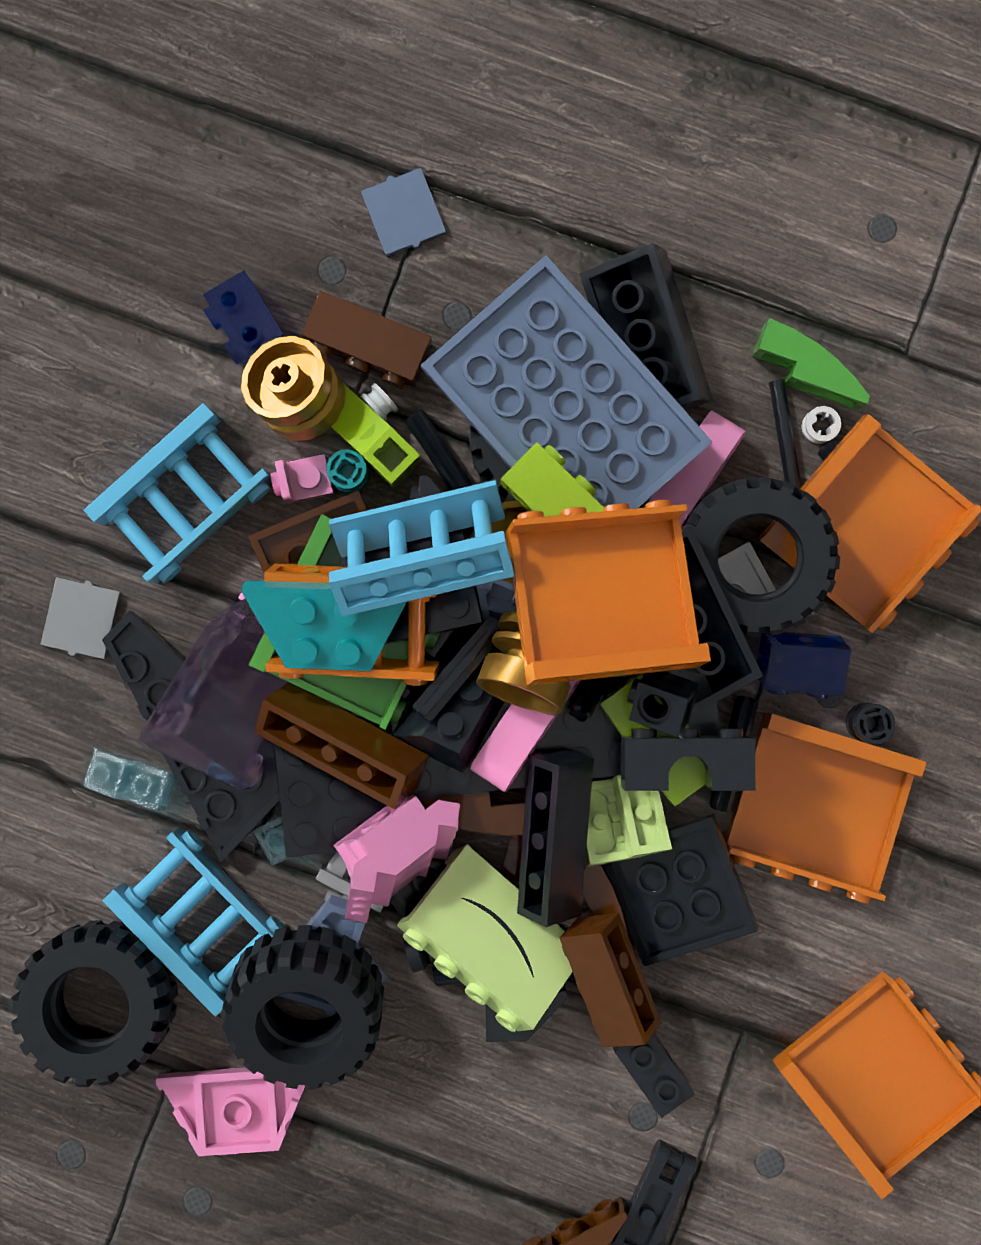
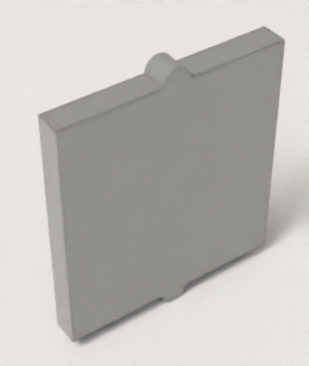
(80, 617)

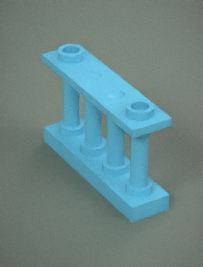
(142, 482)
(425, 571)
(159, 930)

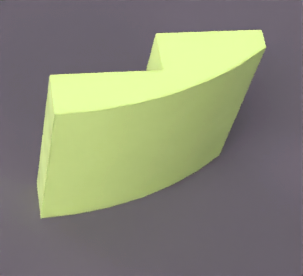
(624, 824)

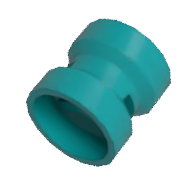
(351, 477)

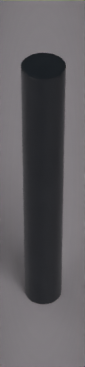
(785, 432)

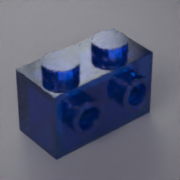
(242, 315)
(803, 664)

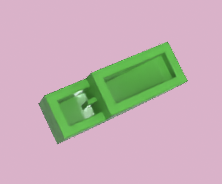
(809, 365)

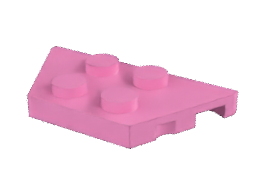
(230, 1109)

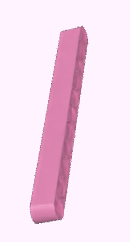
(523, 729)

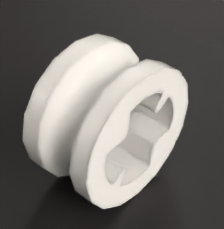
(379, 402)
(831, 431)

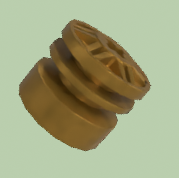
(505, 678)

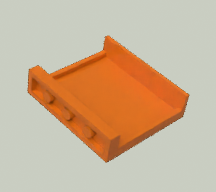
(889, 522)
(603, 593)
(821, 807)
(881, 1079)

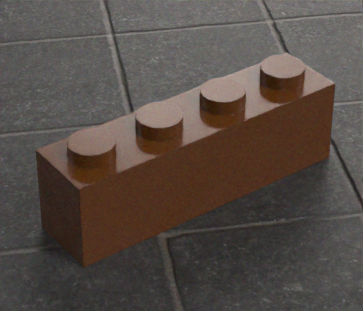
(341, 744)

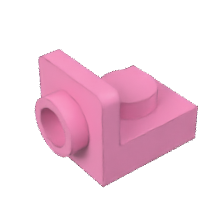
(302, 479)

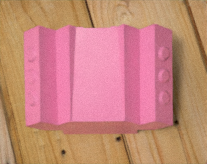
(394, 850)

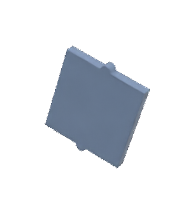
(403, 212)

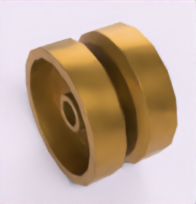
(293, 388)

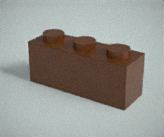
(367, 340)
(610, 980)

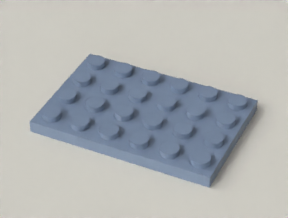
(560, 376)

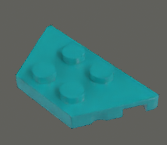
(311, 631)

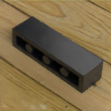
(555, 836)

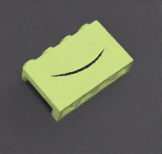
(478, 937)

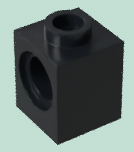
(675, 690)

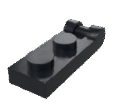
(655, 1196)

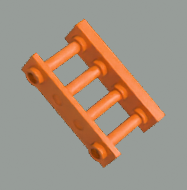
(413, 671)

